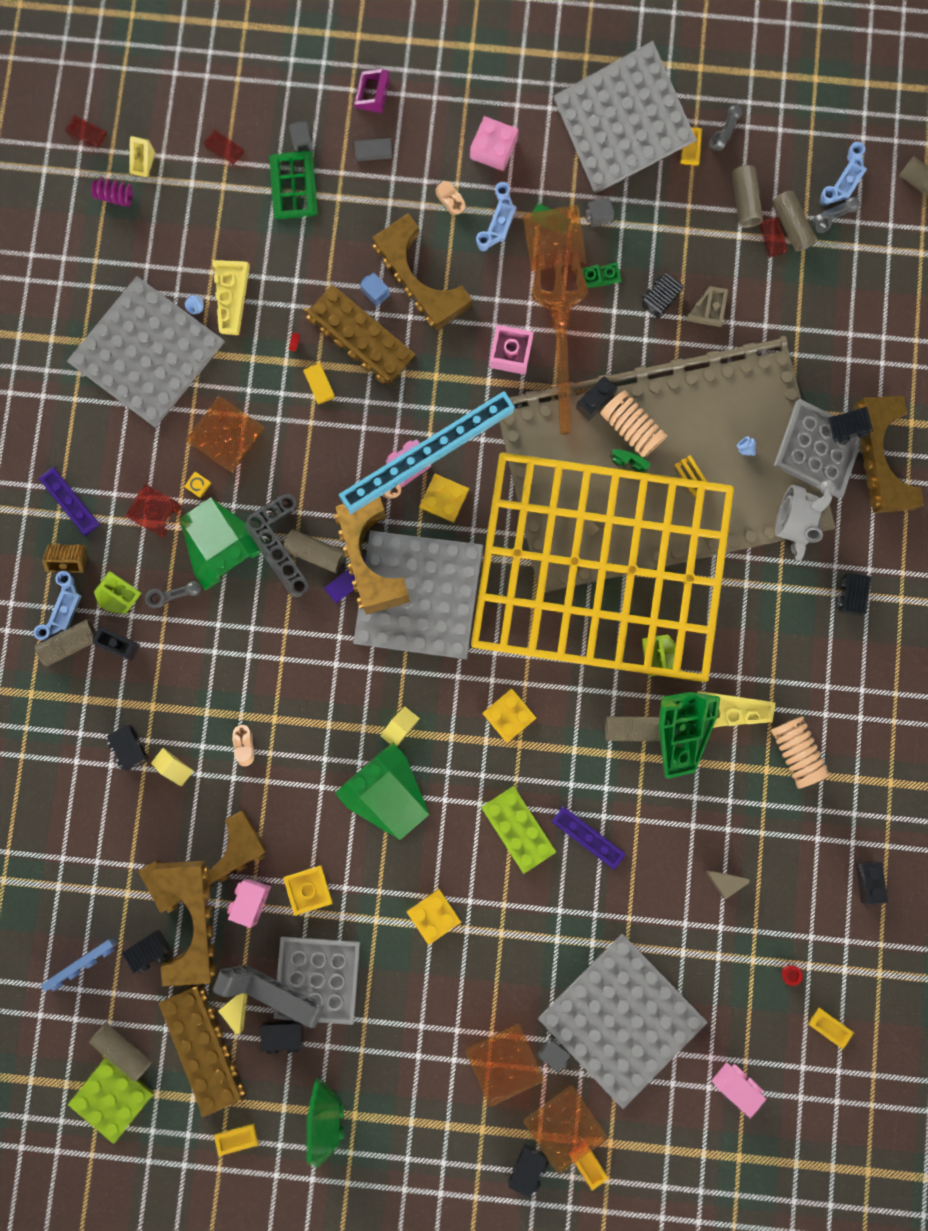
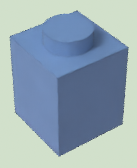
(374, 289)

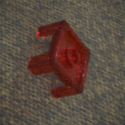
(152, 510)

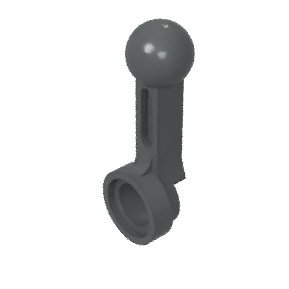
(720, 138)
(851, 205)
(192, 588)

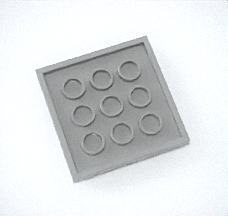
(810, 449)
(322, 972)

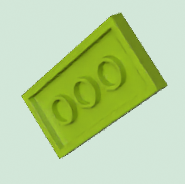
(518, 829)

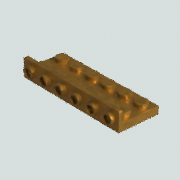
(360, 335)
(202, 1050)

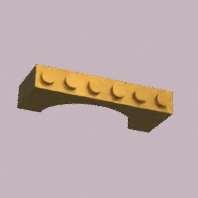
(437, 305)
(885, 489)
(374, 590)
(242, 847)
(189, 883)

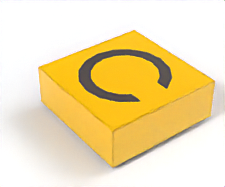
(197, 484)

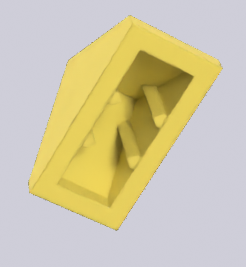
(141, 156)
(399, 726)
(171, 767)
(234, 1012)

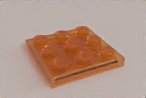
(554, 233)
(225, 434)
(504, 1065)
(565, 1129)

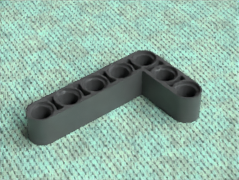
(275, 545)
(270, 992)

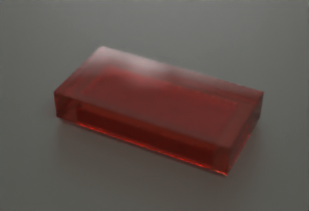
(86, 132)
(223, 147)
(773, 237)

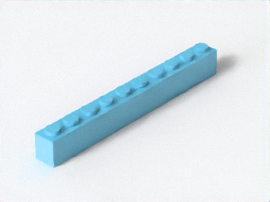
(427, 452)

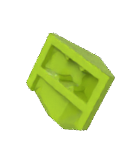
(115, 594)
(663, 652)

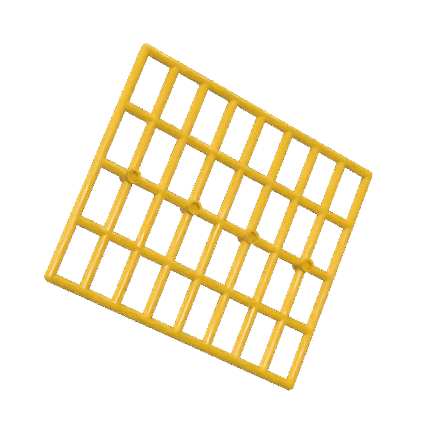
(602, 566)

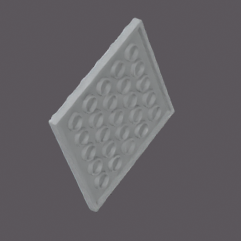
(624, 117)
(145, 351)
(441, 589)
(622, 1021)

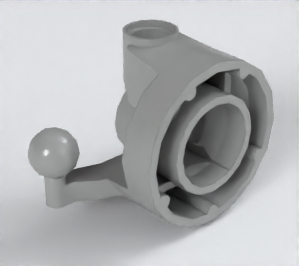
(800, 516)

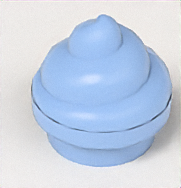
(194, 304)
(747, 446)

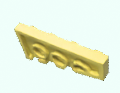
(231, 286)
(742, 710)

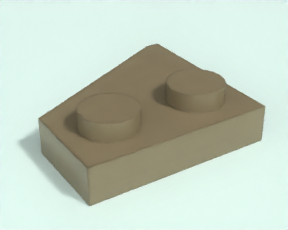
(710, 307)

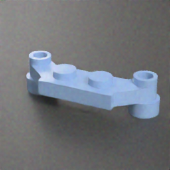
(848, 179)
(501, 220)
(63, 610)

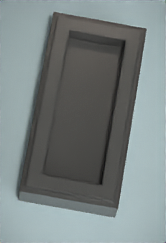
(373, 149)

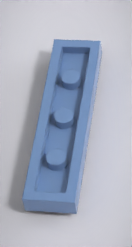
(86, 961)

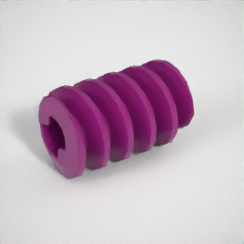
(112, 192)

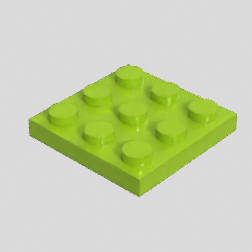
(110, 1100)

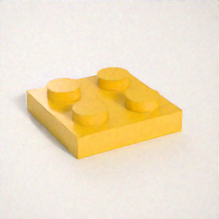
(444, 498)
(509, 715)
(308, 890)
(433, 916)

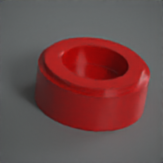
(294, 342)
(792, 975)

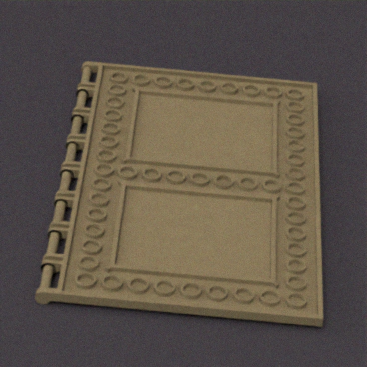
(705, 418)

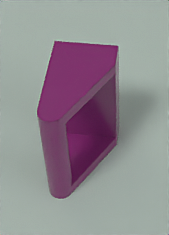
(376, 104)

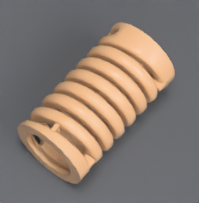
(629, 431)
(803, 746)

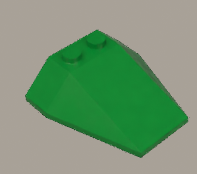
(215, 541)
(685, 729)
(386, 793)
(323, 1124)

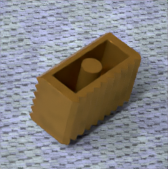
(65, 558)

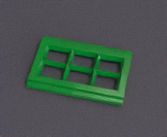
(276, 186)

